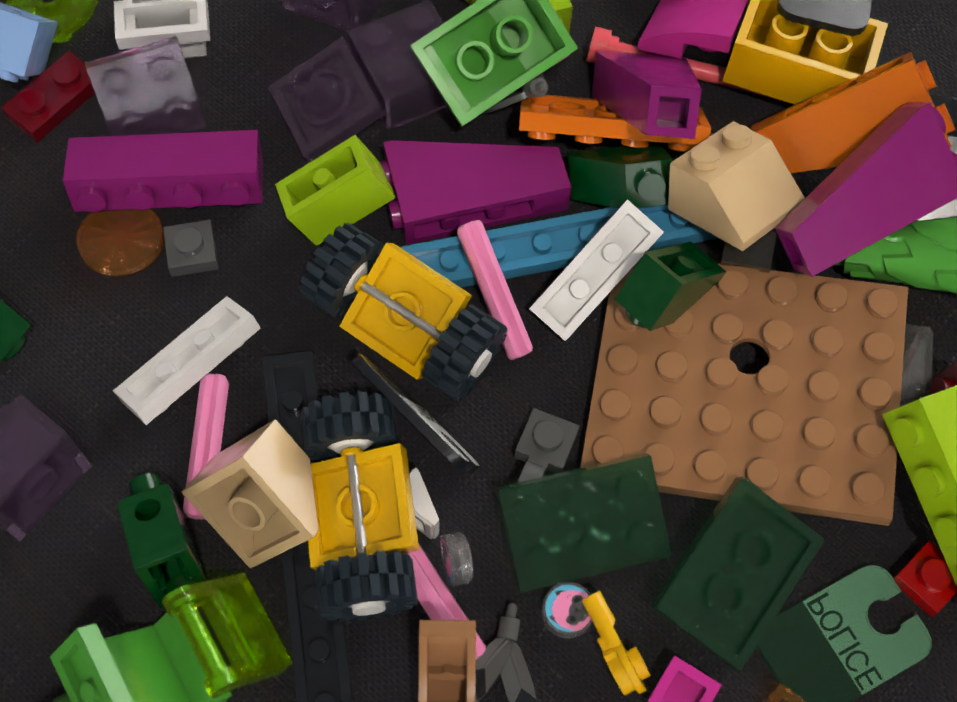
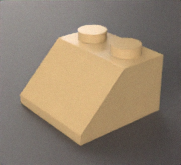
(733, 186)
(258, 495)

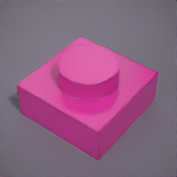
(684, 684)

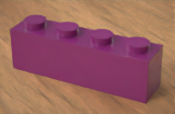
(164, 170)

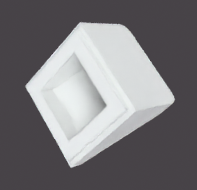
(425, 514)

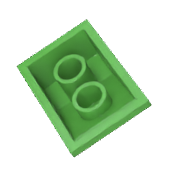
(491, 52)

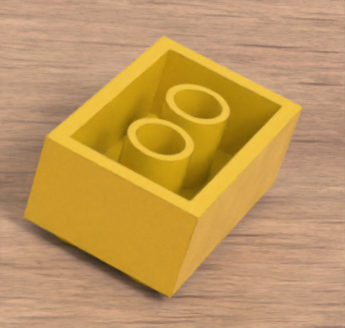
(797, 59)

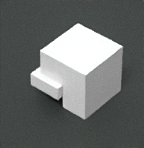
(155, 20)

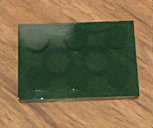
(584, 522)
(737, 573)

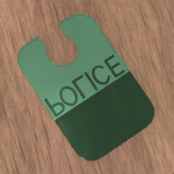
(831, 650)

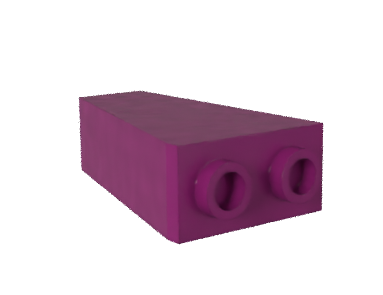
(649, 92)
(456, 183)
(875, 191)

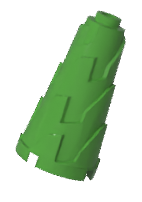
(914, 255)

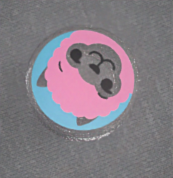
(456, 559)
(564, 611)

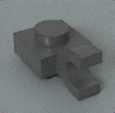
(545, 445)

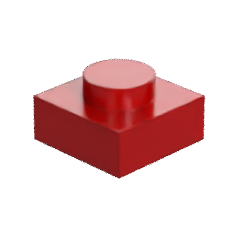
(927, 579)

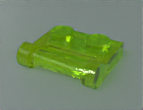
(240, 627)

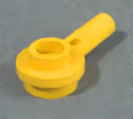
(625, 665)

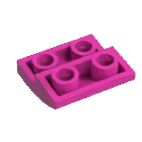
(700, 23)

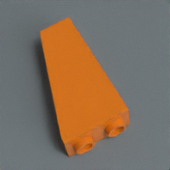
(837, 121)

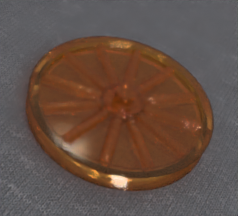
(120, 240)

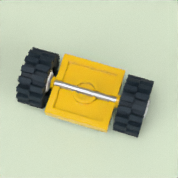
(403, 310)
(360, 508)

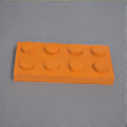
(592, 122)

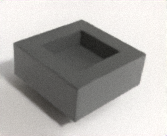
(190, 248)

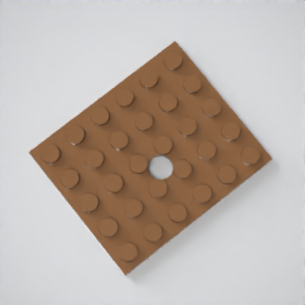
(797, 429)

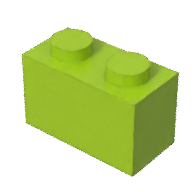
(335, 190)

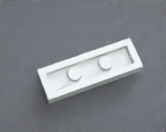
(596, 270)
(186, 360)

